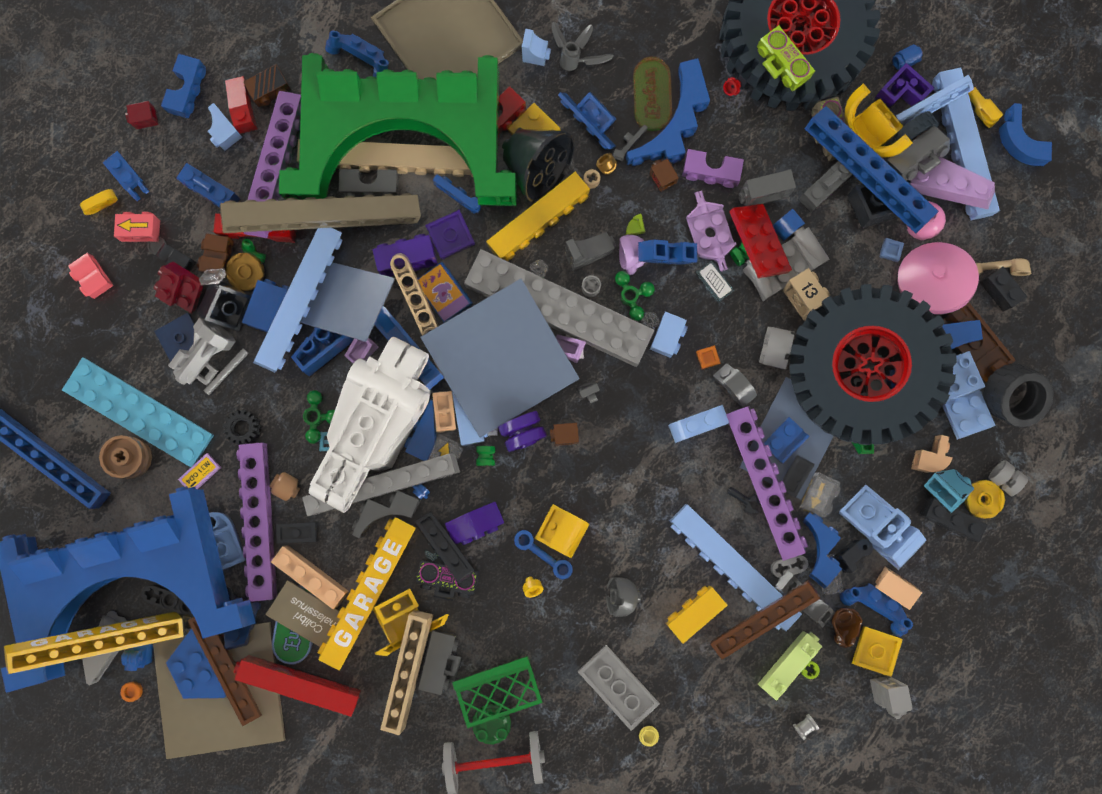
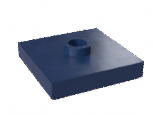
(176, 335)

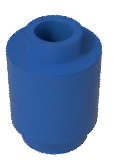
(909, 55)

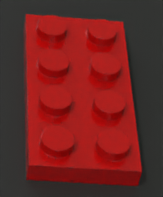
(760, 240)

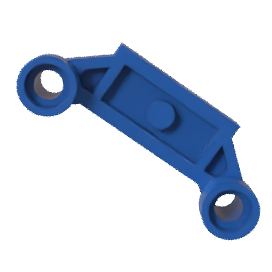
(359, 48)
(880, 603)

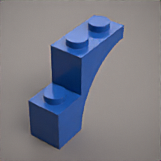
(826, 538)

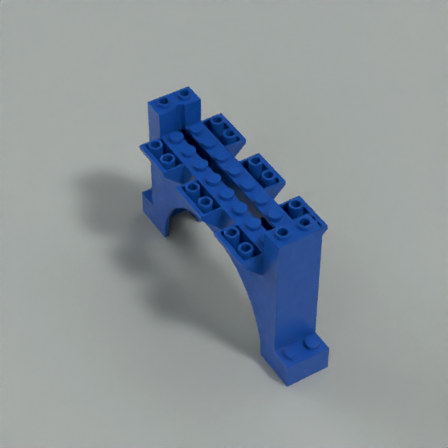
(175, 551)

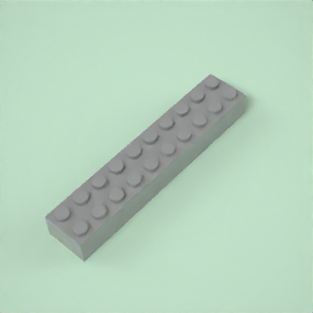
(565, 309)

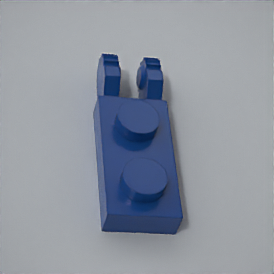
(125, 174)

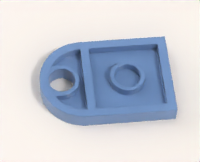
(227, 541)

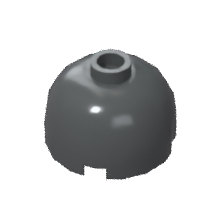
(623, 597)

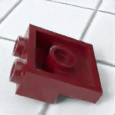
(178, 287)

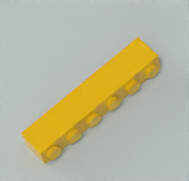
(538, 217)

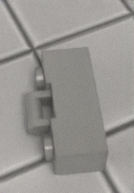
(891, 695)

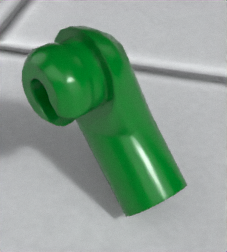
(248, 247)

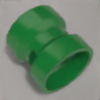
(739, 255)
(485, 456)

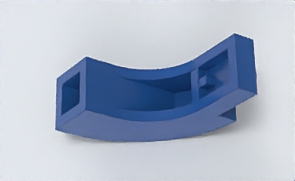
(1019, 144)

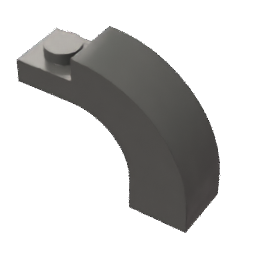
(818, 611)

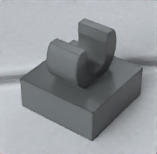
(588, 390)

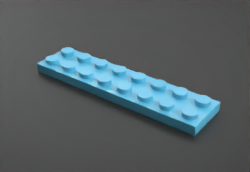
(137, 412)

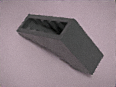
(588, 250)

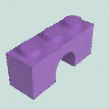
(696, 168)

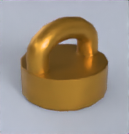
(606, 163)

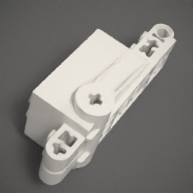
(371, 421)

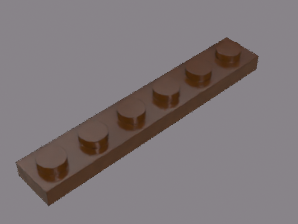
(765, 619)
(223, 667)

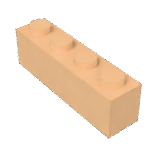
(310, 576)

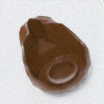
(847, 626)

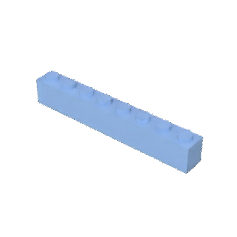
(964, 137)
(297, 298)
(727, 561)

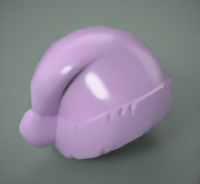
(629, 253)

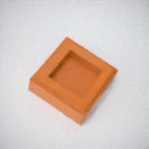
(708, 357)

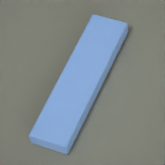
(937, 100)

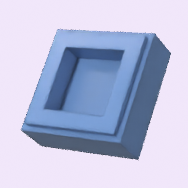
(891, 250)

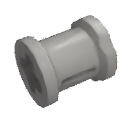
(806, 727)

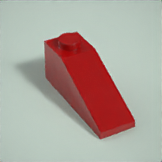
(240, 105)

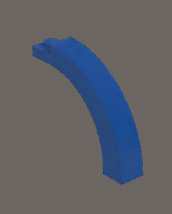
(391, 328)

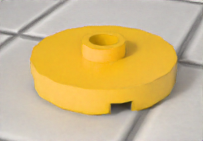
(993, 502)

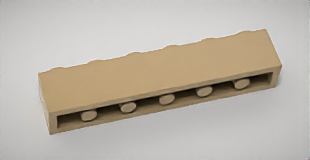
(406, 672)

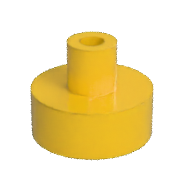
(532, 587)

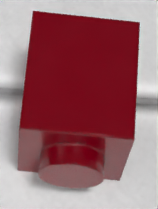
(141, 115)

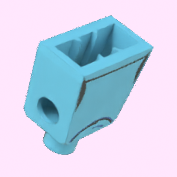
(949, 488)

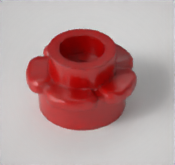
(727, 87)

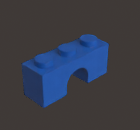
(181, 101)
(669, 253)

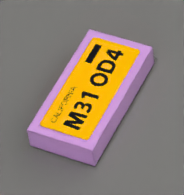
(200, 472)

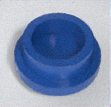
(421, 491)

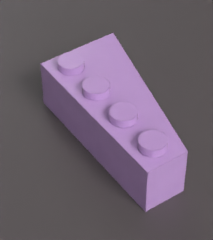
(955, 184)

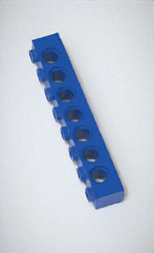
(871, 169)

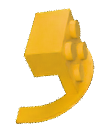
(875, 124)
(394, 616)

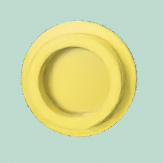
(648, 736)

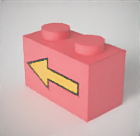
(137, 227)

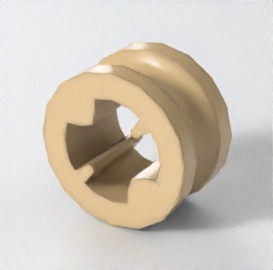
(589, 173)

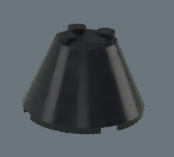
(538, 159)

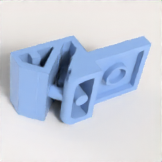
(966, 405)
(883, 526)

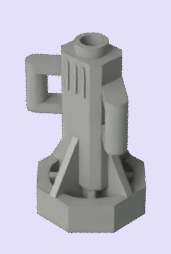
(208, 340)

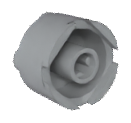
(776, 347)

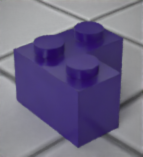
(907, 85)
(475, 524)

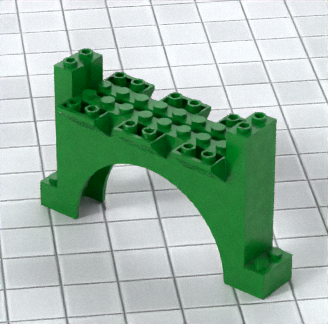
(346, 110)

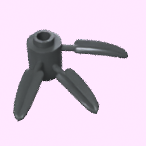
(571, 50)

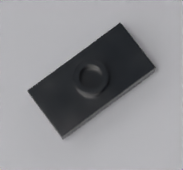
(797, 475)

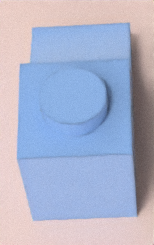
(534, 49)
(222, 130)

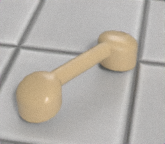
(1017, 266)

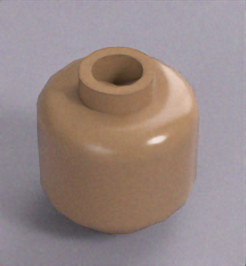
(284, 486)

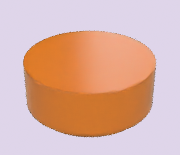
(131, 691)

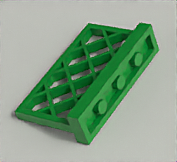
(487, 677)

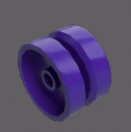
(522, 430)

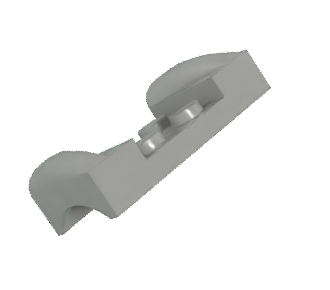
(802, 253)

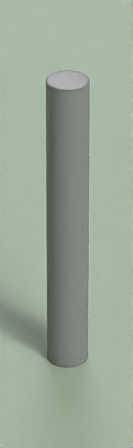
(226, 371)

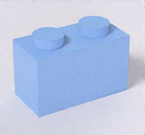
(668, 335)

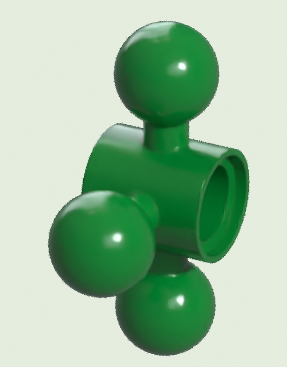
(646, 289)
(314, 398)

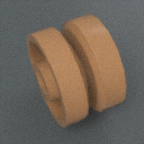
(125, 457)

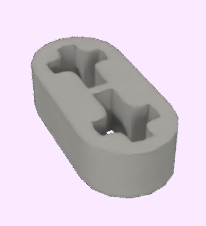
(794, 570)

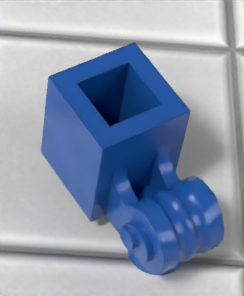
(137, 657)

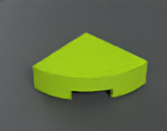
(635, 226)

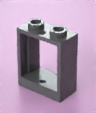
(767, 188)

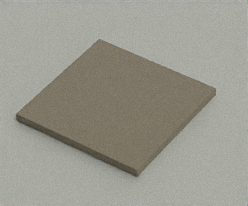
(446, 34)
(211, 723)

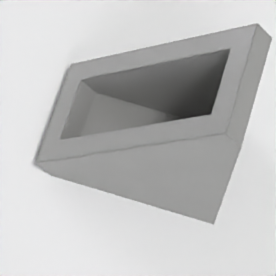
(96, 666)

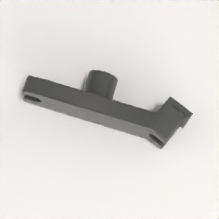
(632, 140)

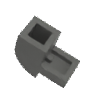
(736, 384)

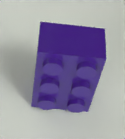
(418, 250)

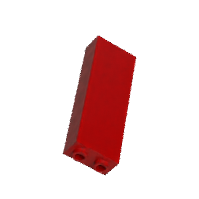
(297, 685)

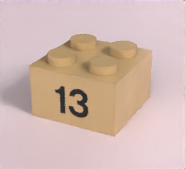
(805, 292)

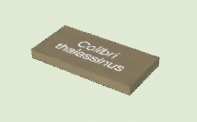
(303, 613)

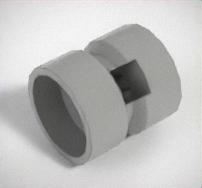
(1011, 480)

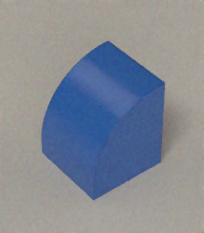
(788, 224)

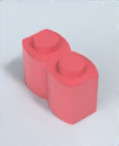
(90, 276)

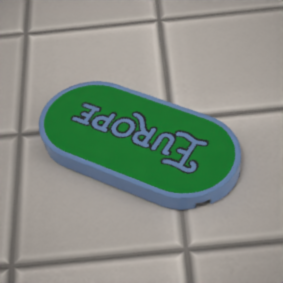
(288, 645)

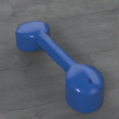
(562, 569)

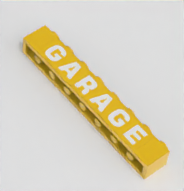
(366, 594)
(92, 642)

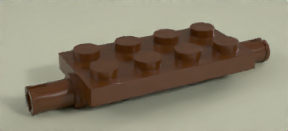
(987, 353)

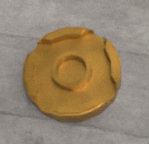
(244, 271)

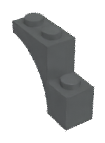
(372, 511)

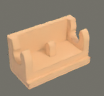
(444, 411)
(897, 588)

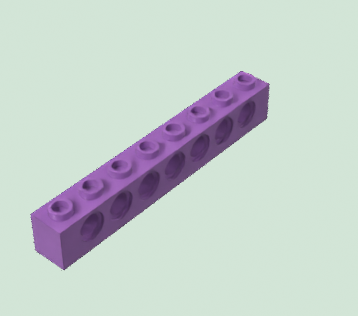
(285, 104)
(263, 511)
(787, 549)

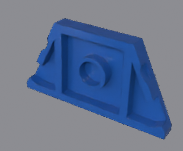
(193, 671)

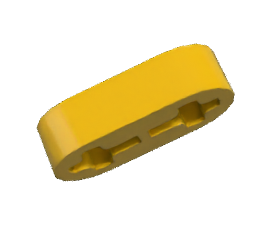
(98, 202)

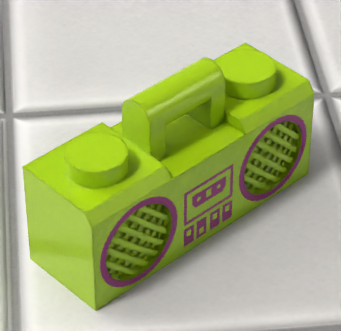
(786, 57)

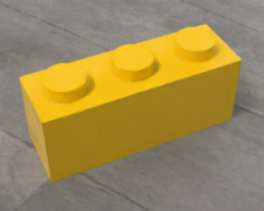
(696, 613)

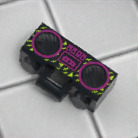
(436, 574)

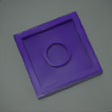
(450, 234)

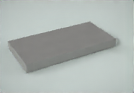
(618, 687)

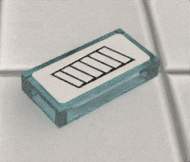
(715, 281)

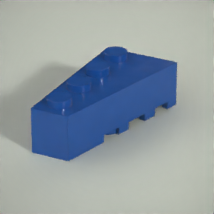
(319, 349)

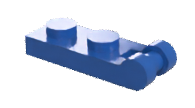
(457, 194)

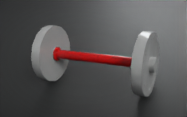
(451, 768)

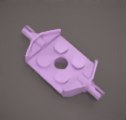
(711, 216)

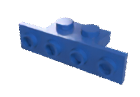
(593, 114)

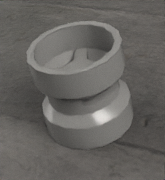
(593, 283)

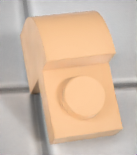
(934, 460)

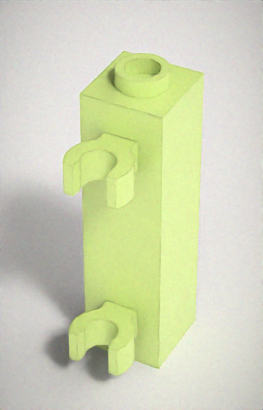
(790, 664)

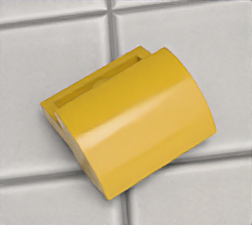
(562, 531)

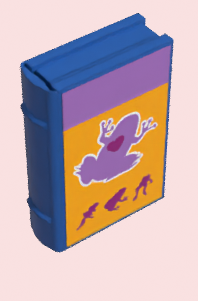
(444, 292)

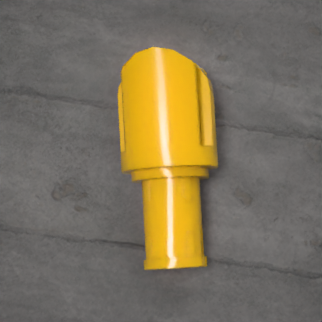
(985, 108)

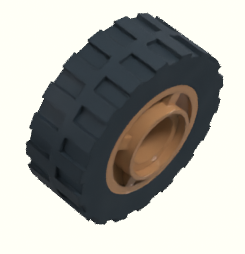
(917, 126)

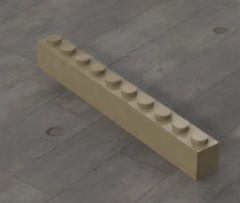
(319, 213)

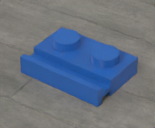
(786, 440)

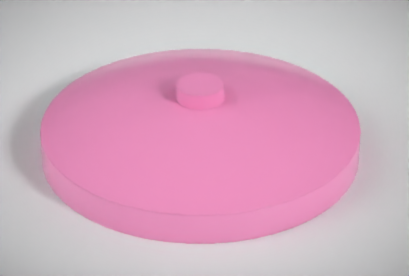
(940, 276)

